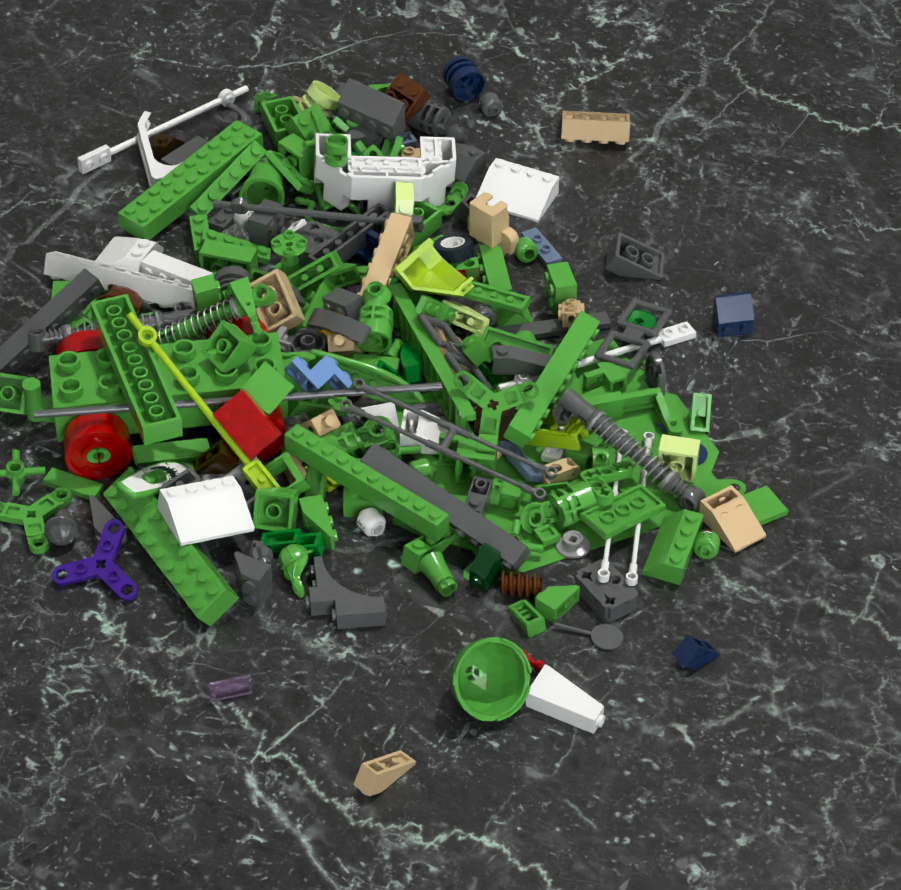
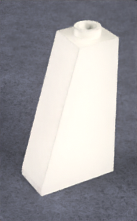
(564, 701)

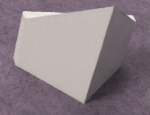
(387, 410)

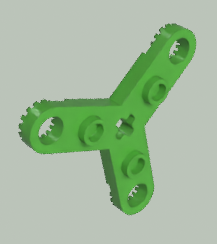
(482, 394)
(41, 510)

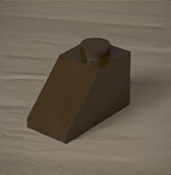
(163, 145)
(217, 459)

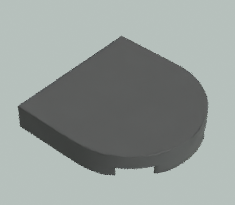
(655, 370)

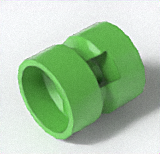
(336, 150)

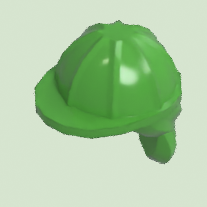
(292, 563)

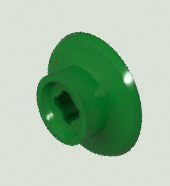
(642, 318)

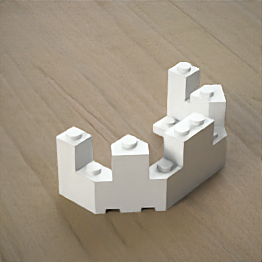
(375, 176)

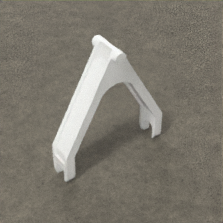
(153, 169)

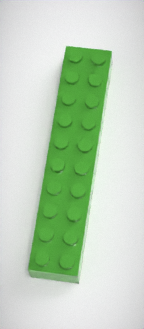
(186, 182)
(136, 371)
(184, 565)

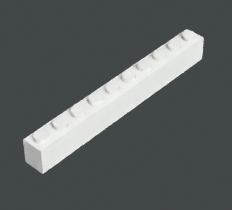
(149, 287)

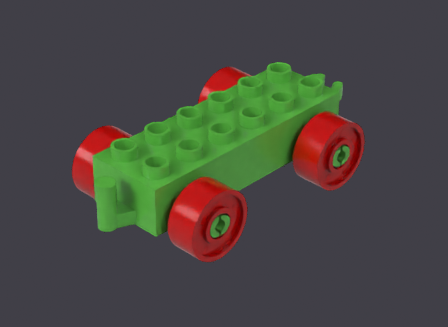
(83, 377)

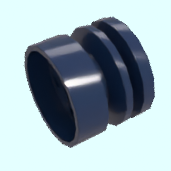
(463, 78)

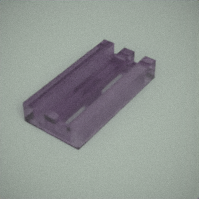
(230, 688)

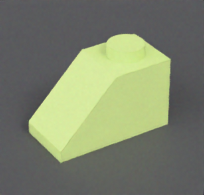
(403, 198)

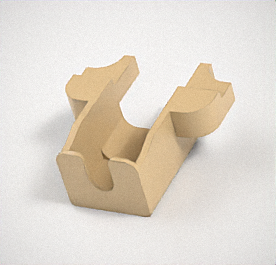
(491, 224)

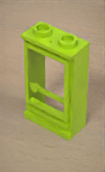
(562, 439)

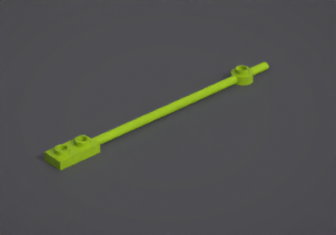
(253, 470)

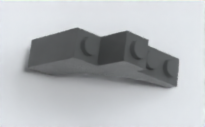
(347, 607)

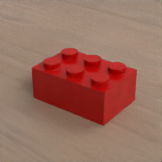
(247, 424)

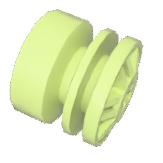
(321, 94)

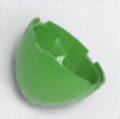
(500, 679)

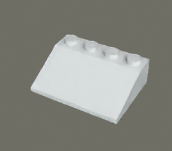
(522, 188)
(205, 510)

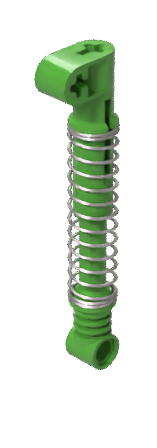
(194, 326)

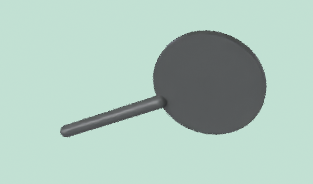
(603, 635)

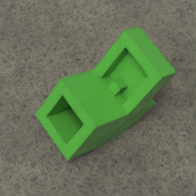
(605, 374)

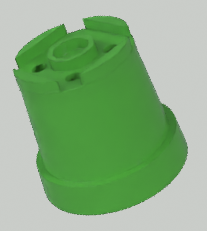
(263, 176)

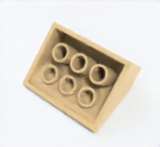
(595, 126)

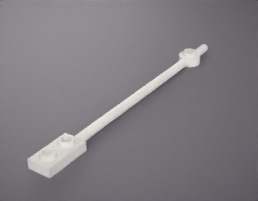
(103, 154)
(666, 336)

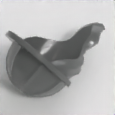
(61, 528)

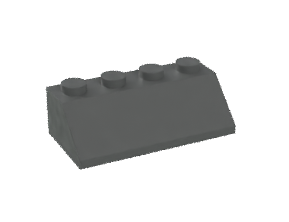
(372, 109)

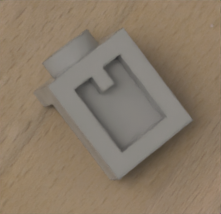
(284, 342)

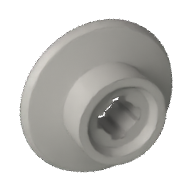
(573, 545)

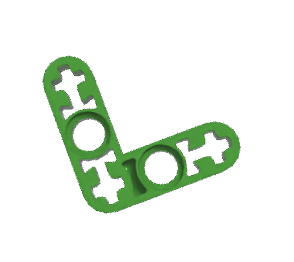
(599, 477)

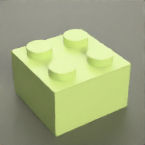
(681, 455)

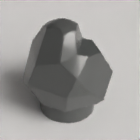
(261, 552)

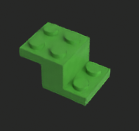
(467, 448)

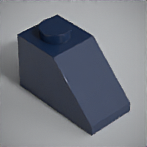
(694, 652)

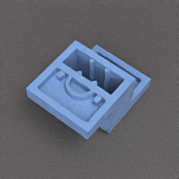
(323, 372)

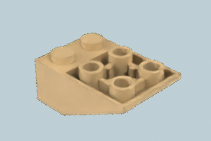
(731, 519)

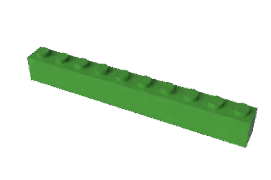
(551, 380)
(367, 482)

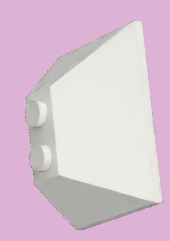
(127, 252)

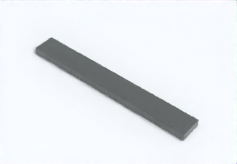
(550, 327)

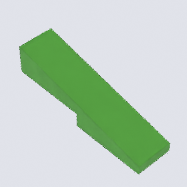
(169, 451)

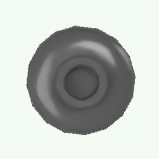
(490, 104)
(487, 311)

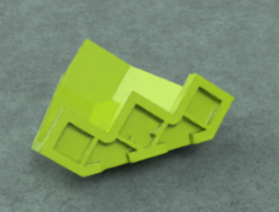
(429, 273)

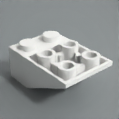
(421, 427)

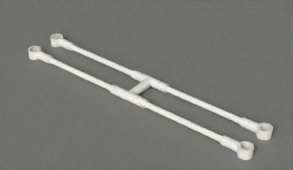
(631, 576)

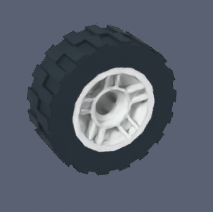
(454, 248)

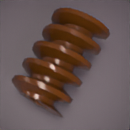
(521, 584)

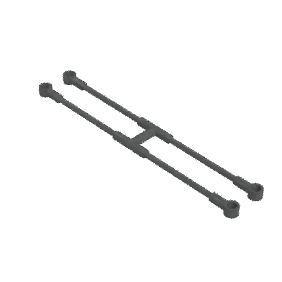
(443, 448)

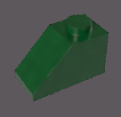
(485, 568)

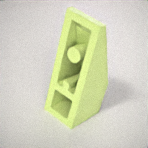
(468, 318)

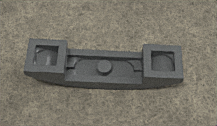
(339, 324)

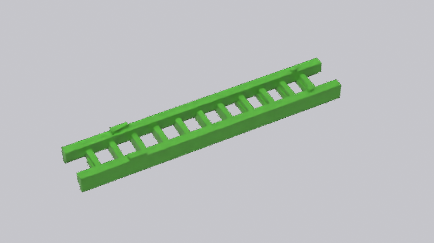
(434, 366)

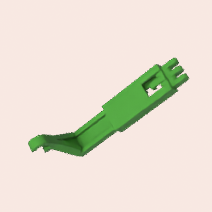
(243, 293)
(615, 404)

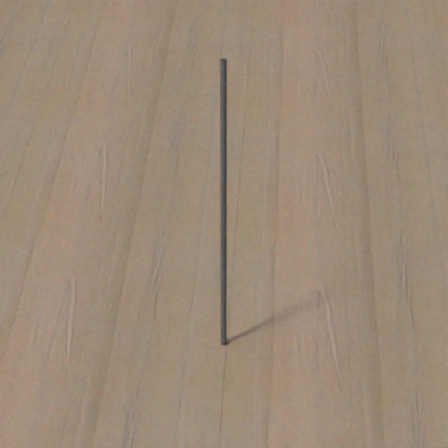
(221, 401)

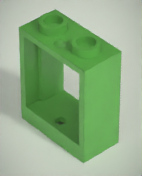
(281, 464)

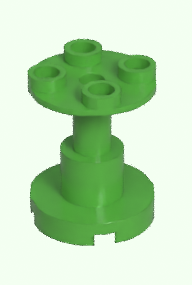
(289, 246)

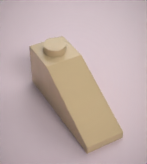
(381, 772)

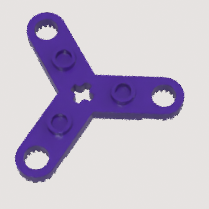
(105, 553)

